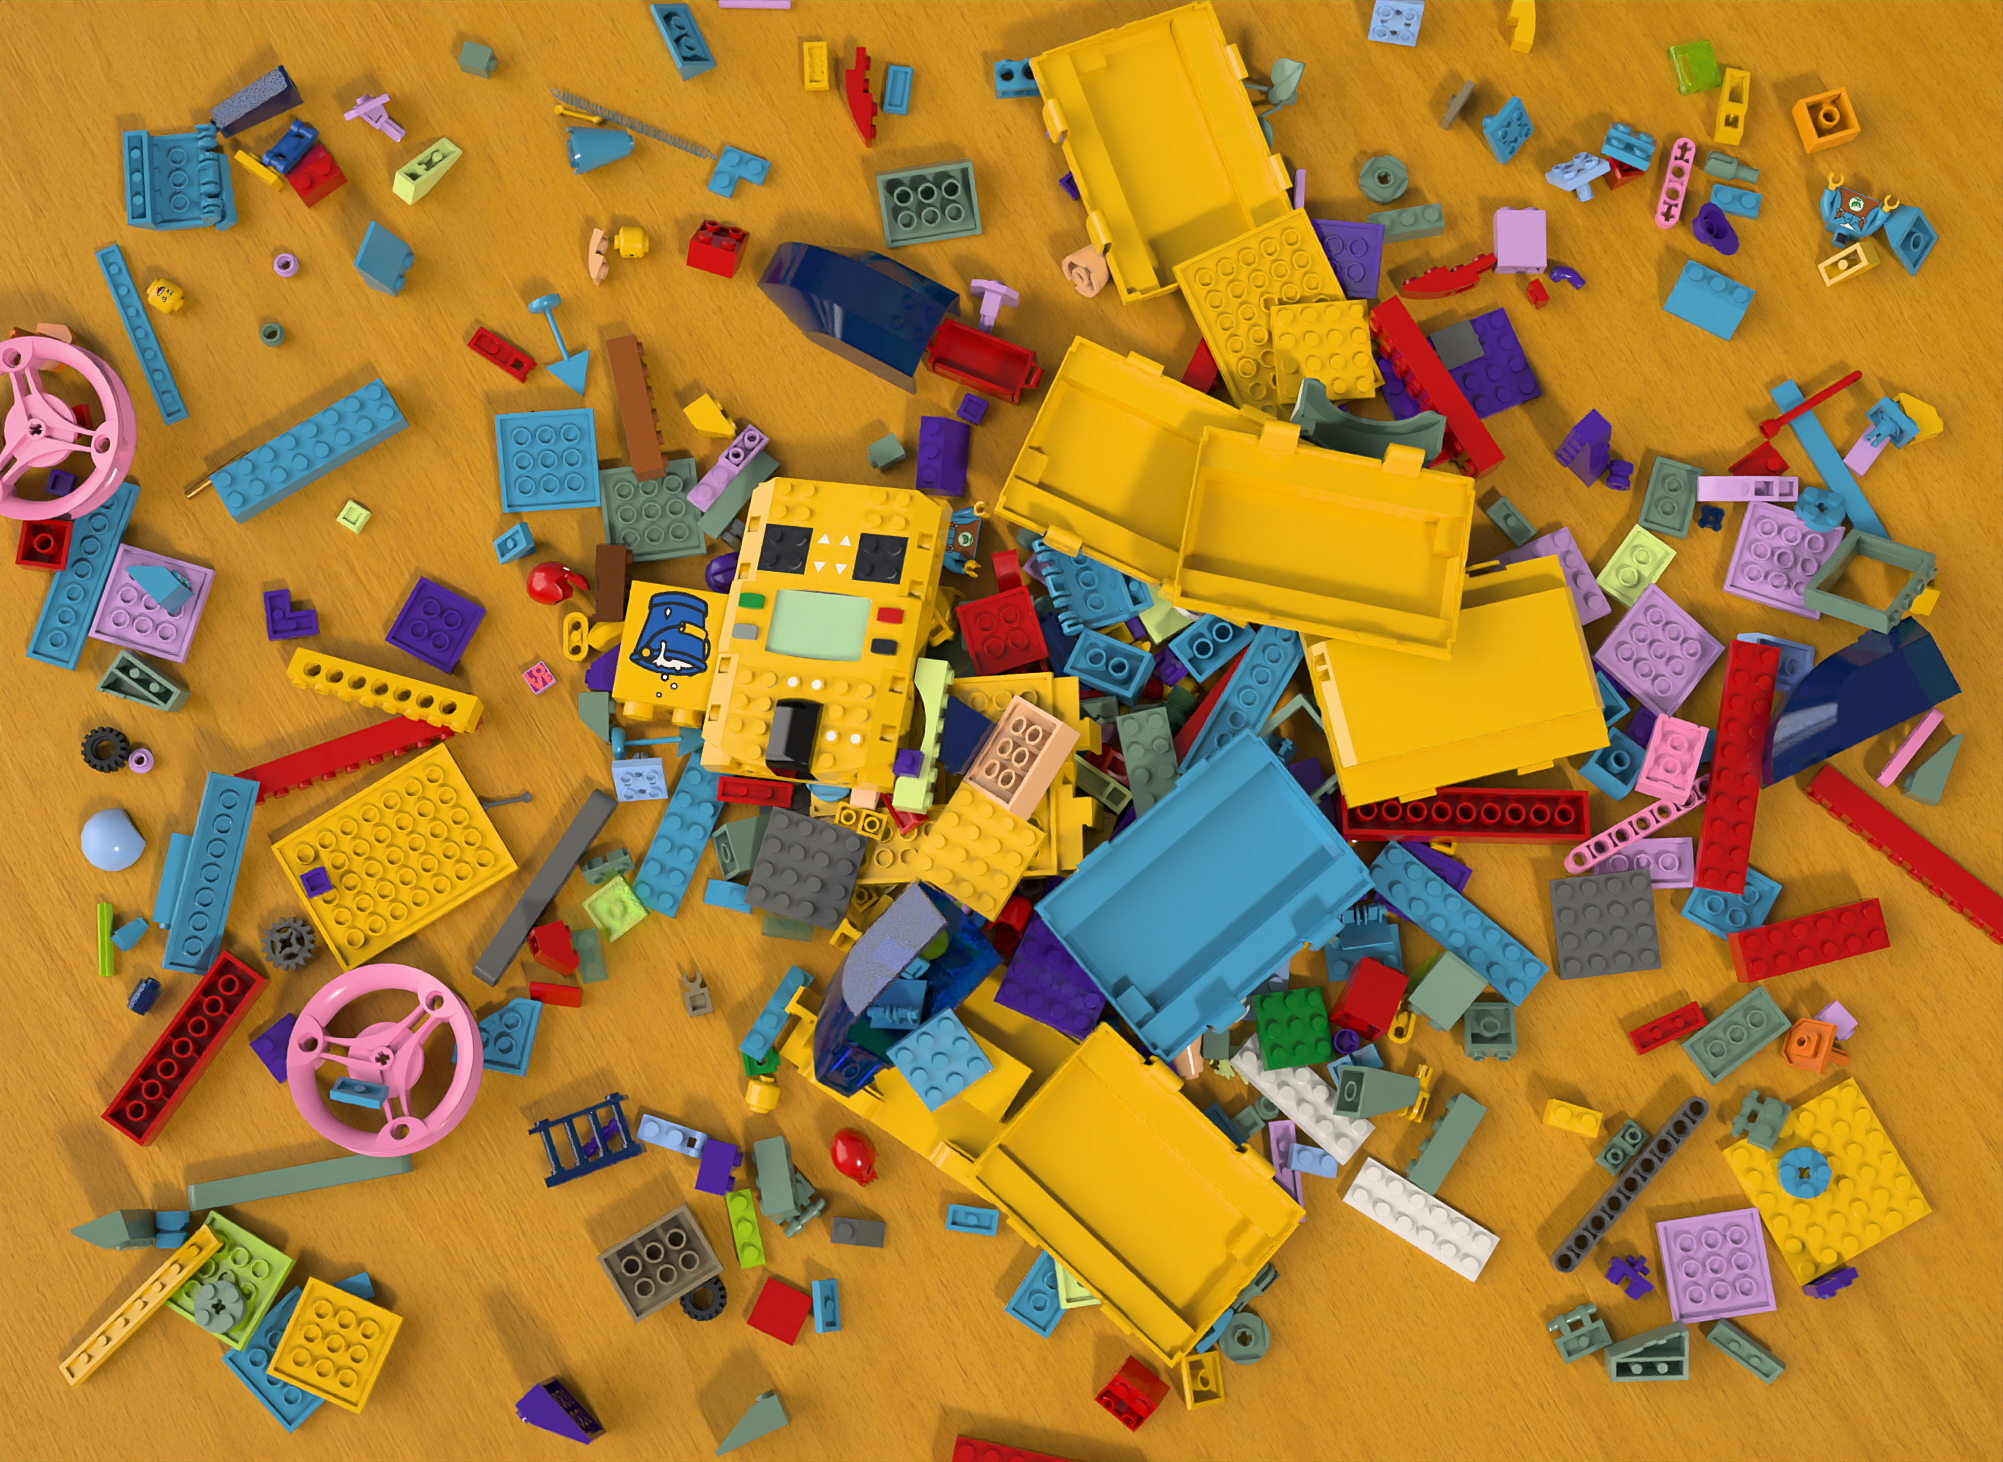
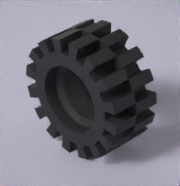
(95, 739)
(710, 1312)

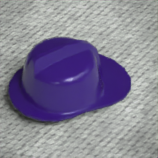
(1714, 230)
(722, 572)

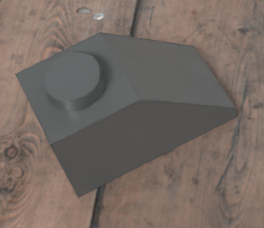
(858, 1232)

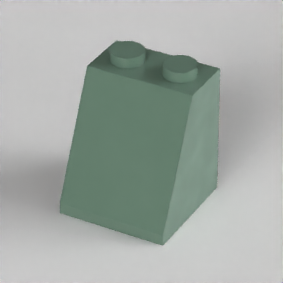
(739, 845)
(1445, 991)
(1372, 1091)

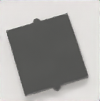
(1457, 345)

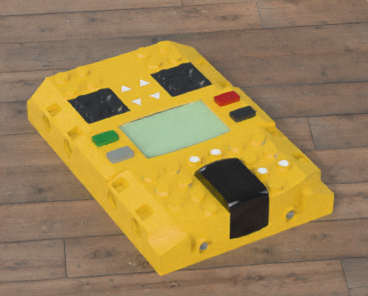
(825, 633)

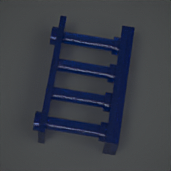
(606, 1158)

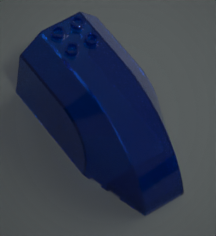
(859, 305)
(1855, 698)
(845, 1046)

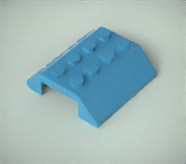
(171, 179)
(1090, 591)

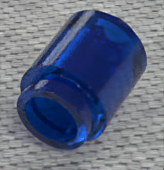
(144, 995)

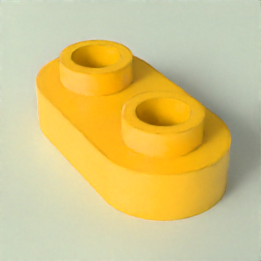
(574, 638)
(1402, 1019)

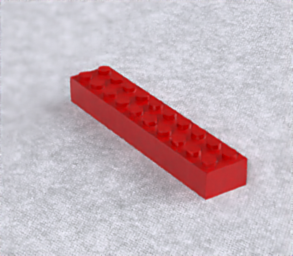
(1472, 817)

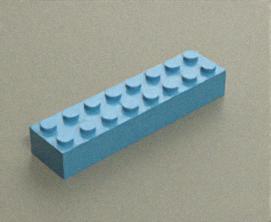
(308, 451)

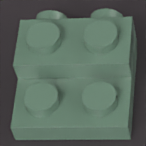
(1489, 1031)

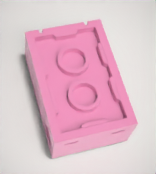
(1671, 759)

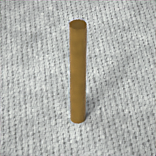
(206, 482)

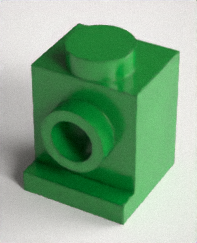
(753, 1069)

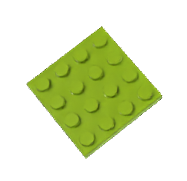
(245, 1261)

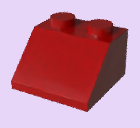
(315, 176)
(44, 545)

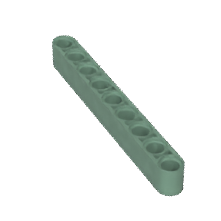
(295, 1180)

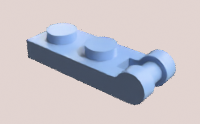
(671, 1136)

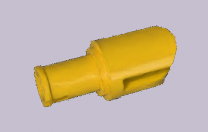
(1417, 1110)

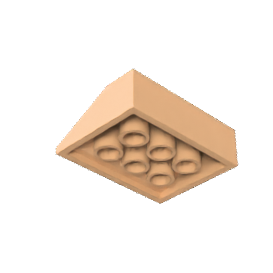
(1021, 757)

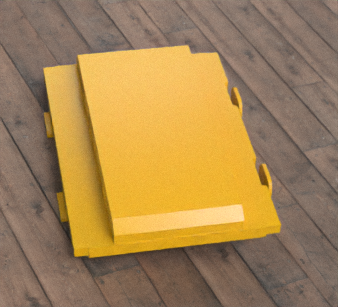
(1160, 143)
(1117, 462)
(1326, 540)
(1502, 703)
(1136, 1193)

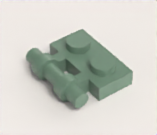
(1768, 1125)
(804, 1190)
(1580, 1341)

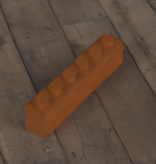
(636, 408)

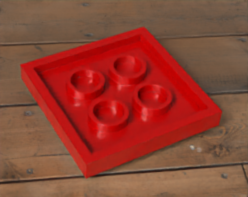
(1002, 631)

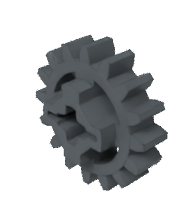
(283, 951)

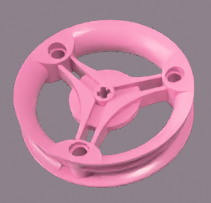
(61, 429)
(369, 1050)

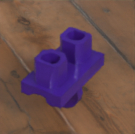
(1619, 1269)

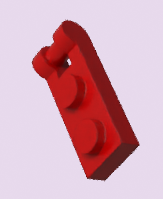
(501, 354)

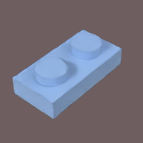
(1311, 1161)

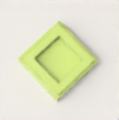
(353, 517)

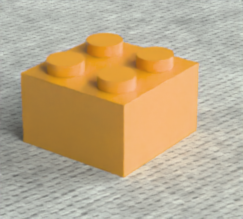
(1826, 120)

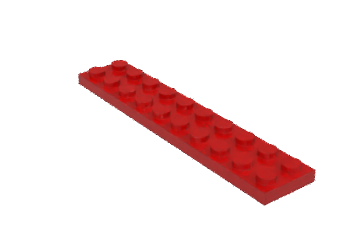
(1736, 767)

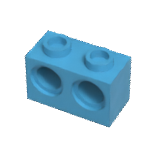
(1019, 85)

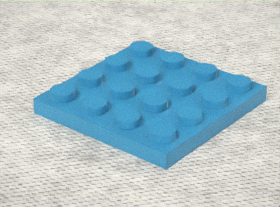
(548, 460)
(283, 1400)

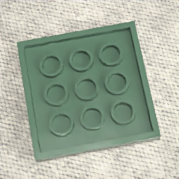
(653, 513)

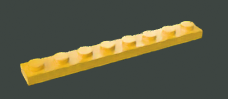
(141, 1305)

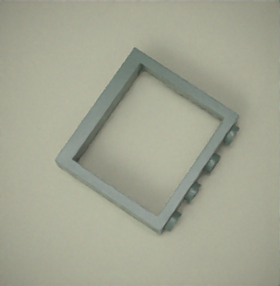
(1880, 549)
(1281, 716)

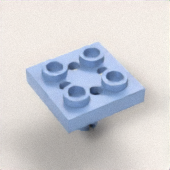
(1396, 14)
(1577, 174)
(640, 778)

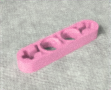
(1677, 184)
(1909, 747)

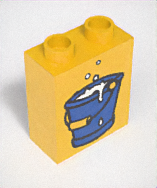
(669, 652)

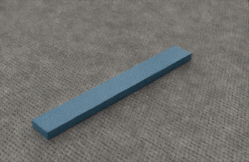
(142, 334)
(1828, 461)

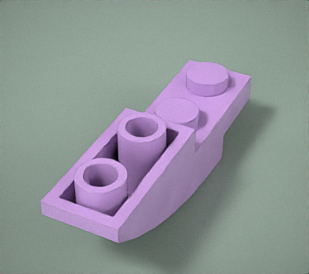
(730, 464)
(1747, 488)

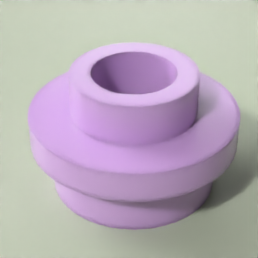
(283, 259)
(148, 761)

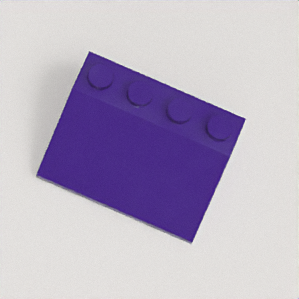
(556, 1410)

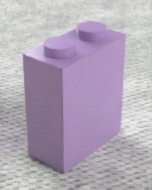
(1520, 240)

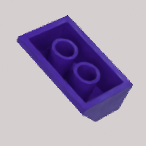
(942, 457)

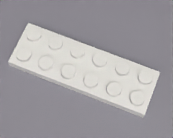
(1305, 1101)
(1420, 1219)

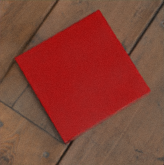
(780, 1311)

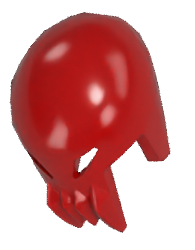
(548, 583)
(1014, 921)
(854, 1155)

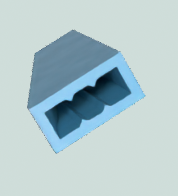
(171, 879)

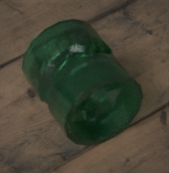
(1179, 705)

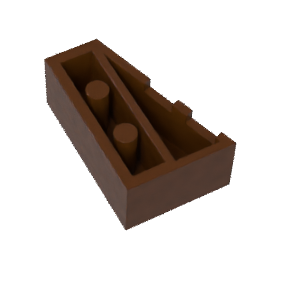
(612, 581)

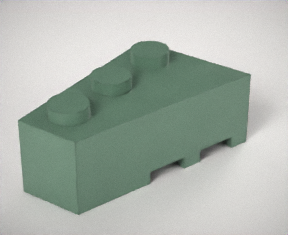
(142, 682)
(1650, 1356)

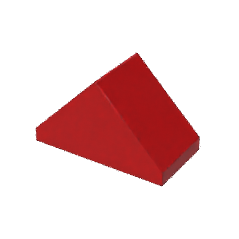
(1620, 173)

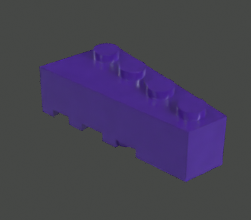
(1586, 448)

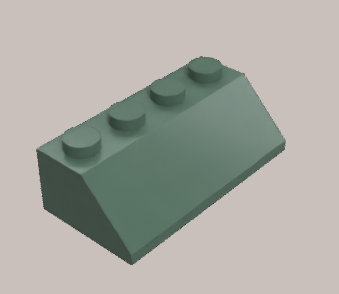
(120, 1230)

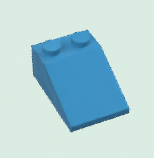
(383, 260)
(1110, 666)

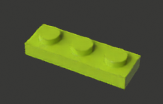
(746, 1228)

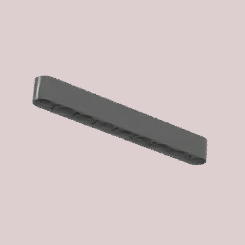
(545, 887)
(1640, 1179)

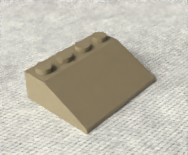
(660, 1262)

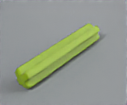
(105, 943)

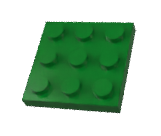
(1292, 1028)

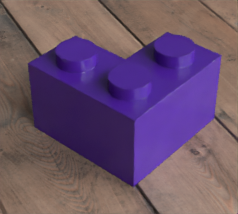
(717, 1167)

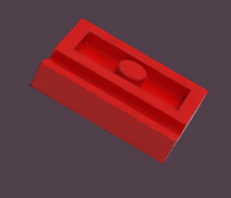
(1760, 462)

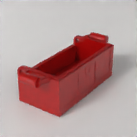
(983, 362)

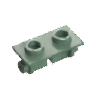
(597, 872)

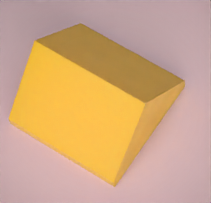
(1202, 1379)

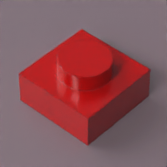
(1536, 294)

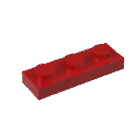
(755, 792)
(1667, 1028)

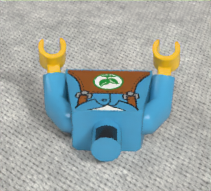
(1851, 213)
(963, 539)

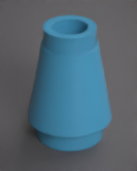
(130, 934)

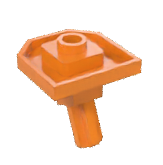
(54, 331)
(1810, 1046)

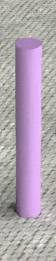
(764, 4)

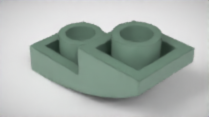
(1621, 1147)

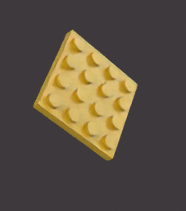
(1325, 344)
(978, 851)
(335, 1345)

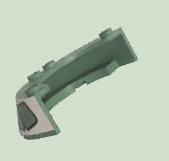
(1342, 432)

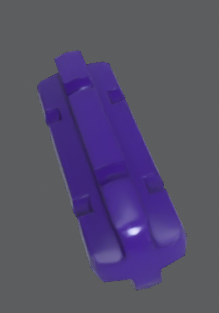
(590, 1148)

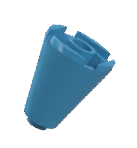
(596, 147)

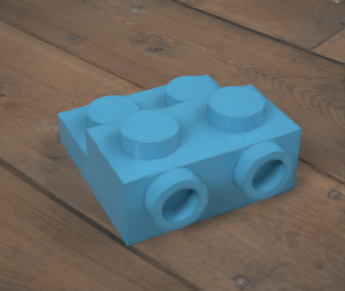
(1629, 145)

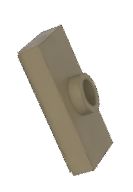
(1456, 104)

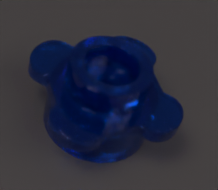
(1716, 513)

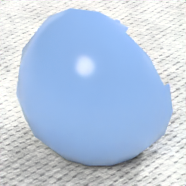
(111, 840)

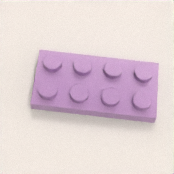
(1667, 858)

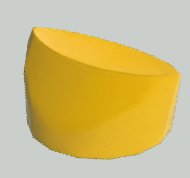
(605, 635)

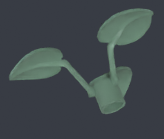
(1286, 77)

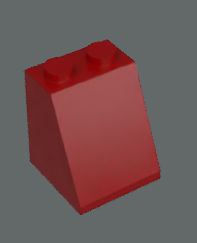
(1369, 999)

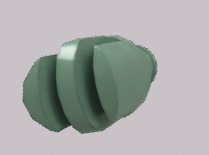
(1728, 168)
(1259, 1284)

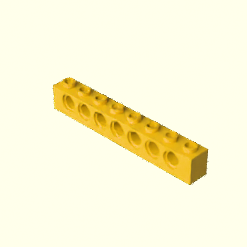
(307, 663)

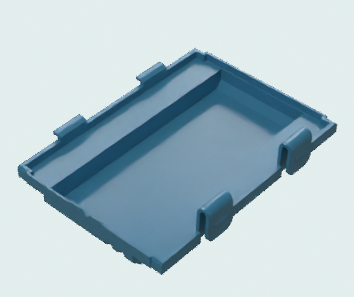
(1206, 896)

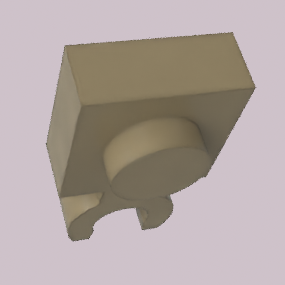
(698, 999)

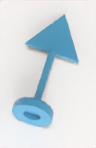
(571, 369)
(689, 740)

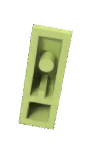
(425, 170)

